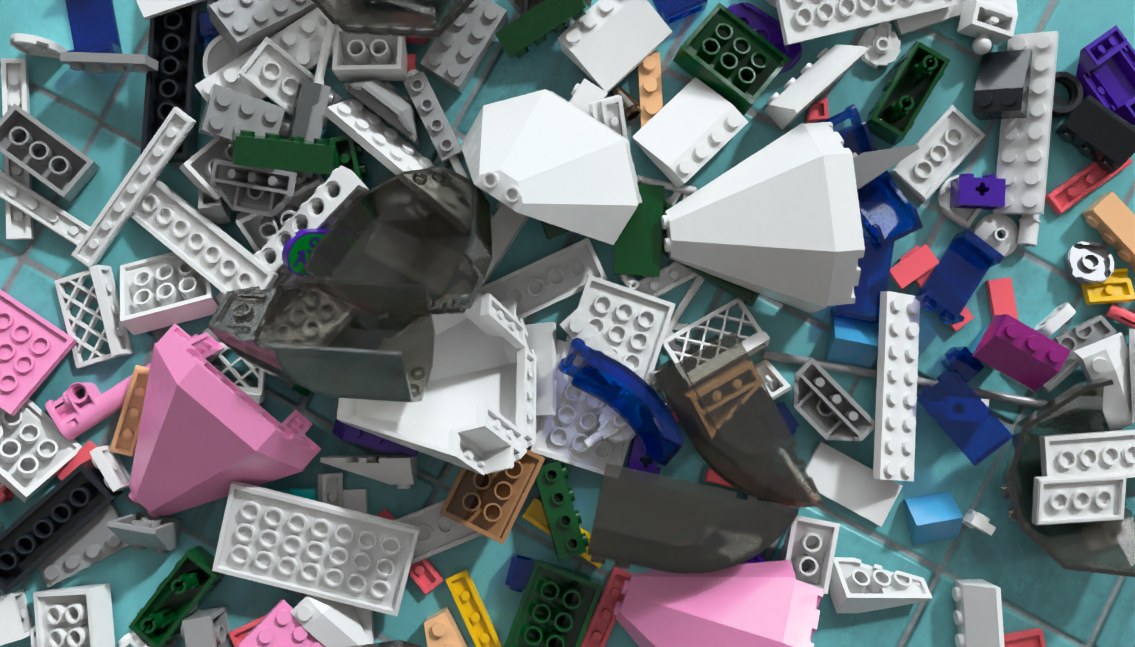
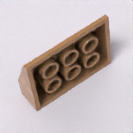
(492, 500)

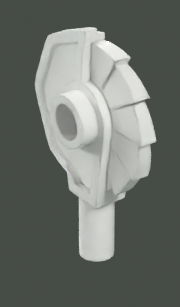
(881, 45)
(611, 427)

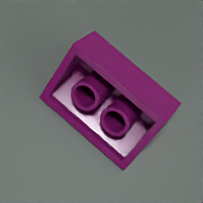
(1020, 352)

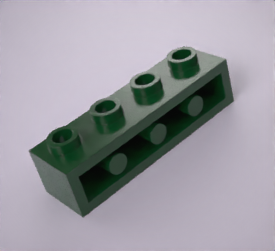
(537, 23)
(281, 153)
(347, 154)
(559, 511)

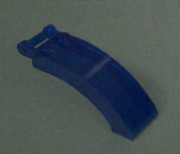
(882, 205)
(627, 396)

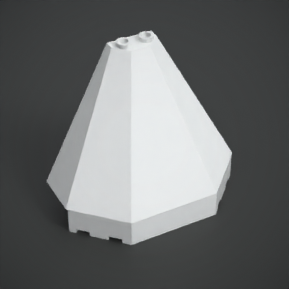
(554, 164)
(778, 222)
(477, 397)

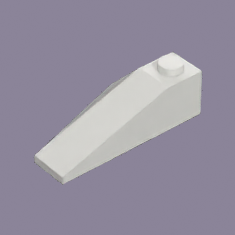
(390, 469)
(870, 588)

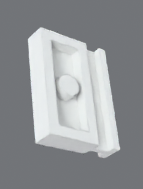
(610, 113)
(111, 466)

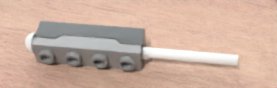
(312, 101)
(435, 120)

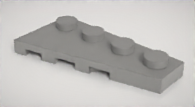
(109, 62)
(1076, 338)
(83, 549)

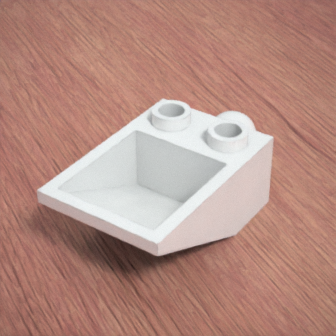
(988, 22)

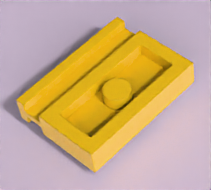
(1115, 289)

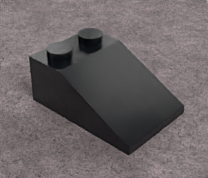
(1003, 85)

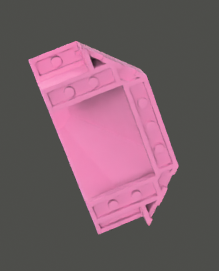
(206, 431)
(721, 608)

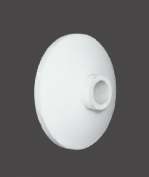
(989, 226)

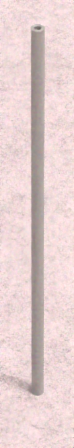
(921, 382)

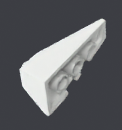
(1110, 360)
(330, 622)

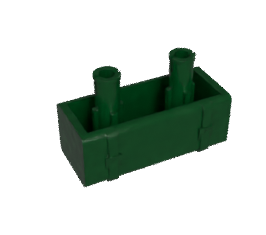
(906, 93)
(177, 598)

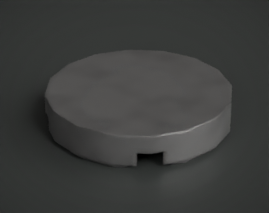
(1089, 263)

